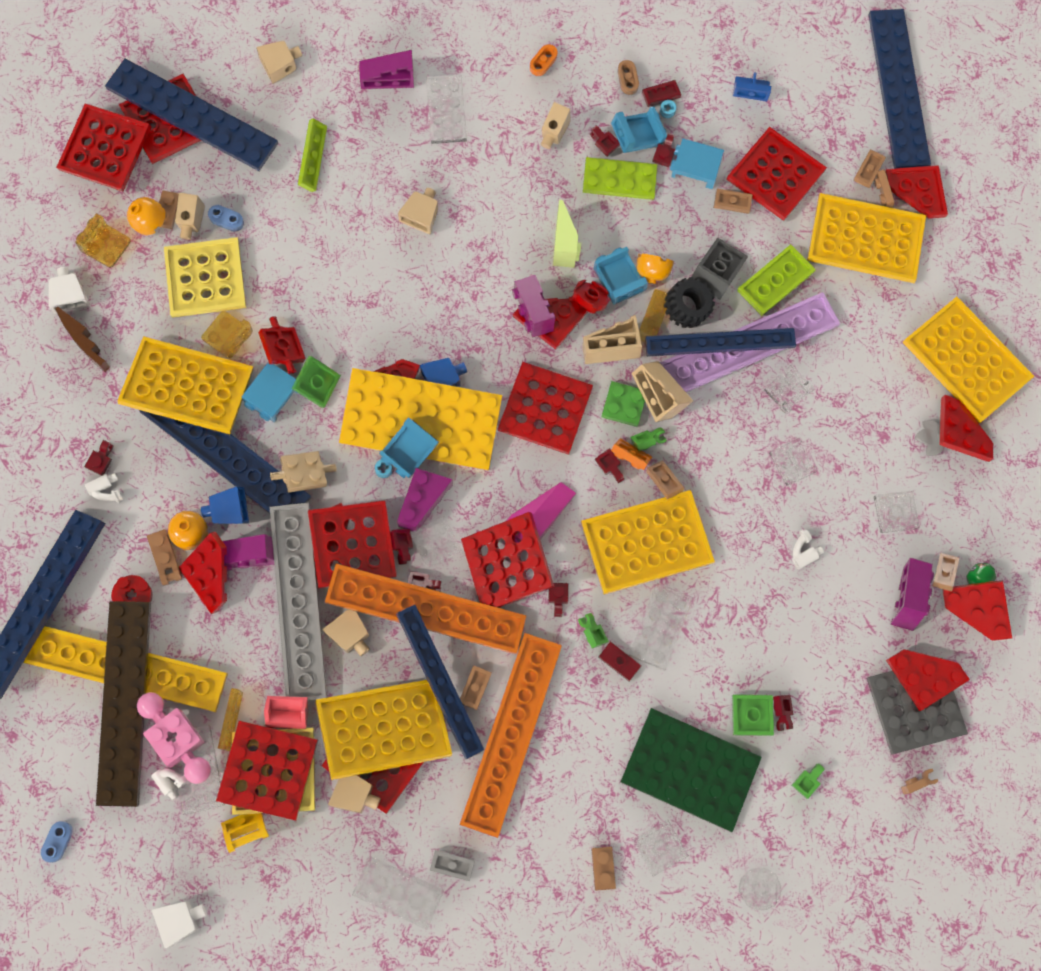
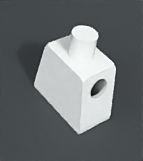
(66, 291)
(177, 921)

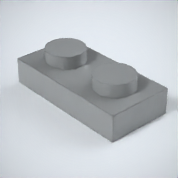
(452, 865)

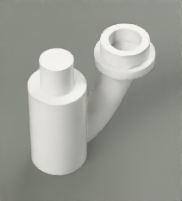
(99, 484)
(805, 558)
(163, 780)

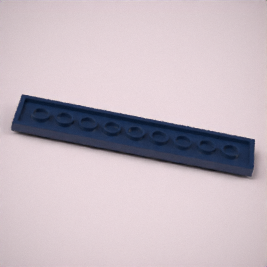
(899, 88)
(192, 114)
(231, 461)
(45, 593)

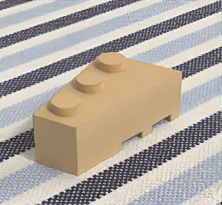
(613, 343)
(660, 391)

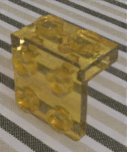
(102, 241)
(227, 334)

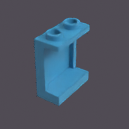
(639, 130)
(697, 161)
(619, 275)
(269, 392)
(408, 448)

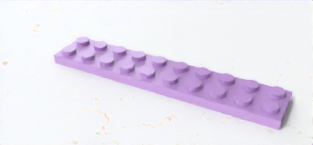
(806, 317)

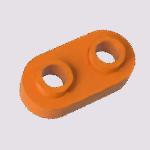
(542, 61)

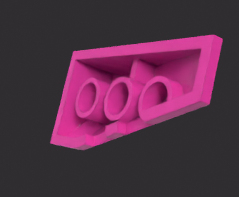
(546, 508)

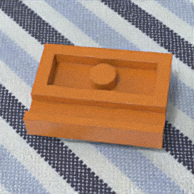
(629, 452)

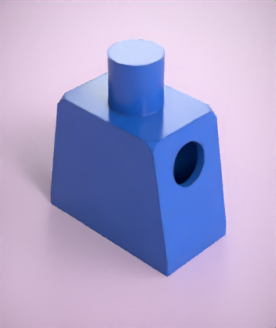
(443, 372)
(227, 507)

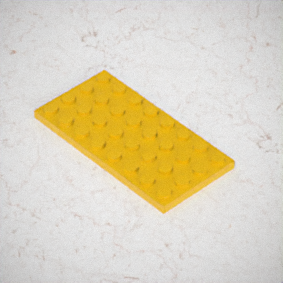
(453, 415)

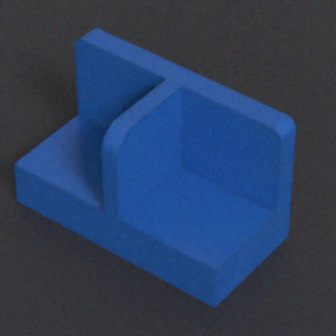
(752, 88)

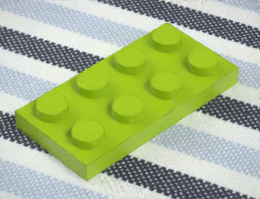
(619, 178)
(776, 280)

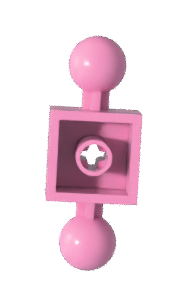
(187, 739)

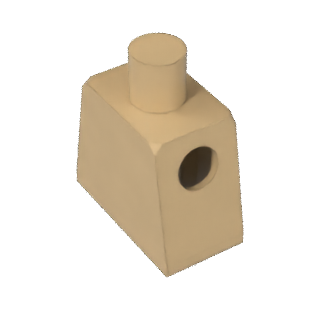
(278, 59)
(555, 125)
(420, 211)
(189, 214)
(348, 632)
(353, 795)

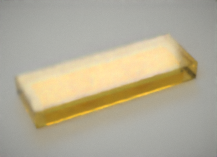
(653, 316)
(230, 719)

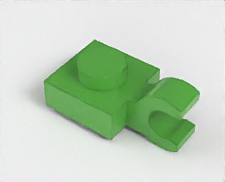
(647, 439)
(593, 632)
(806, 782)

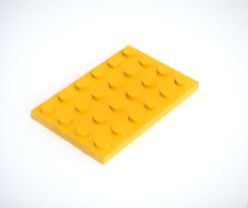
(866, 238)
(968, 359)
(185, 385)
(647, 542)
(382, 729)

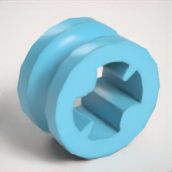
(667, 103)
(387, 472)

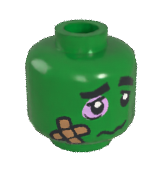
(981, 573)

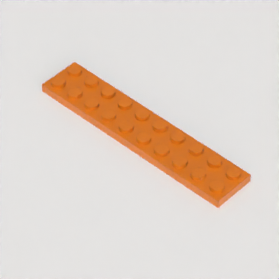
(438, 610)
(510, 735)

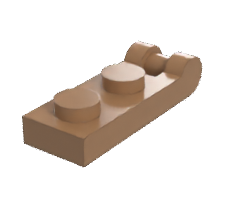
(164, 556)

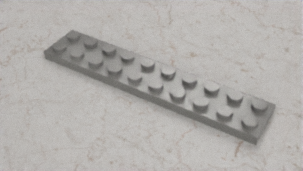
(298, 602)

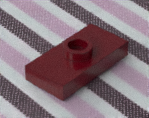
(661, 92)
(619, 661)

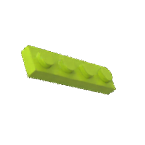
(312, 155)

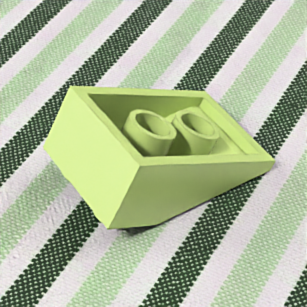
(566, 245)

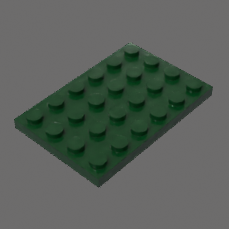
(691, 770)

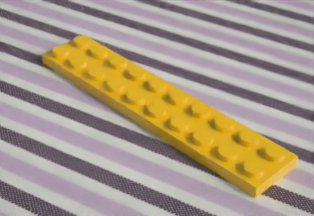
(165, 676)

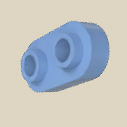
(224, 218)
(57, 842)

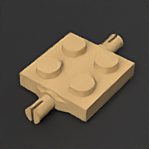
(303, 471)

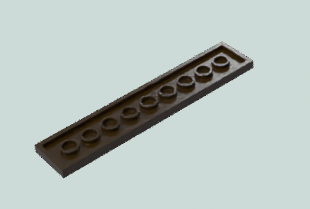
(123, 686)

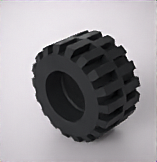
(698, 293)

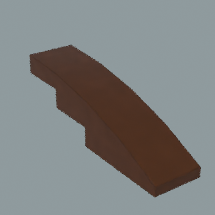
(80, 336)

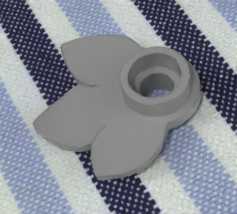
(931, 437)

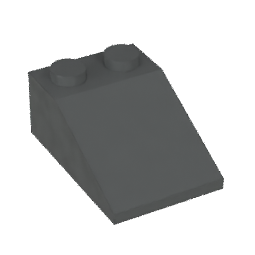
(719, 267)

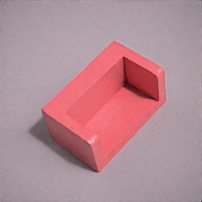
(286, 712)

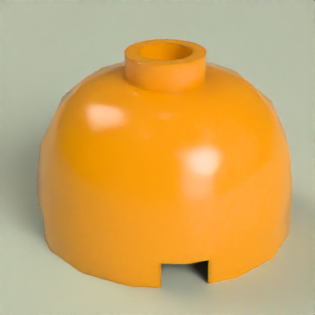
(145, 215)
(653, 267)
(187, 530)

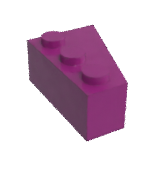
(387, 71)
(421, 498)
(249, 552)

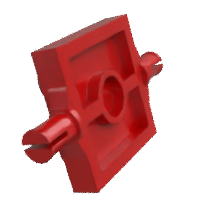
(281, 345)

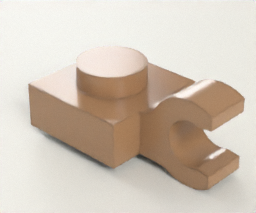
(913, 784)

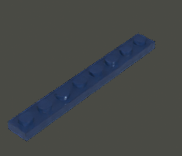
(720, 342)
(440, 681)

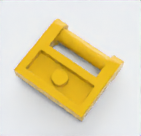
(242, 825)

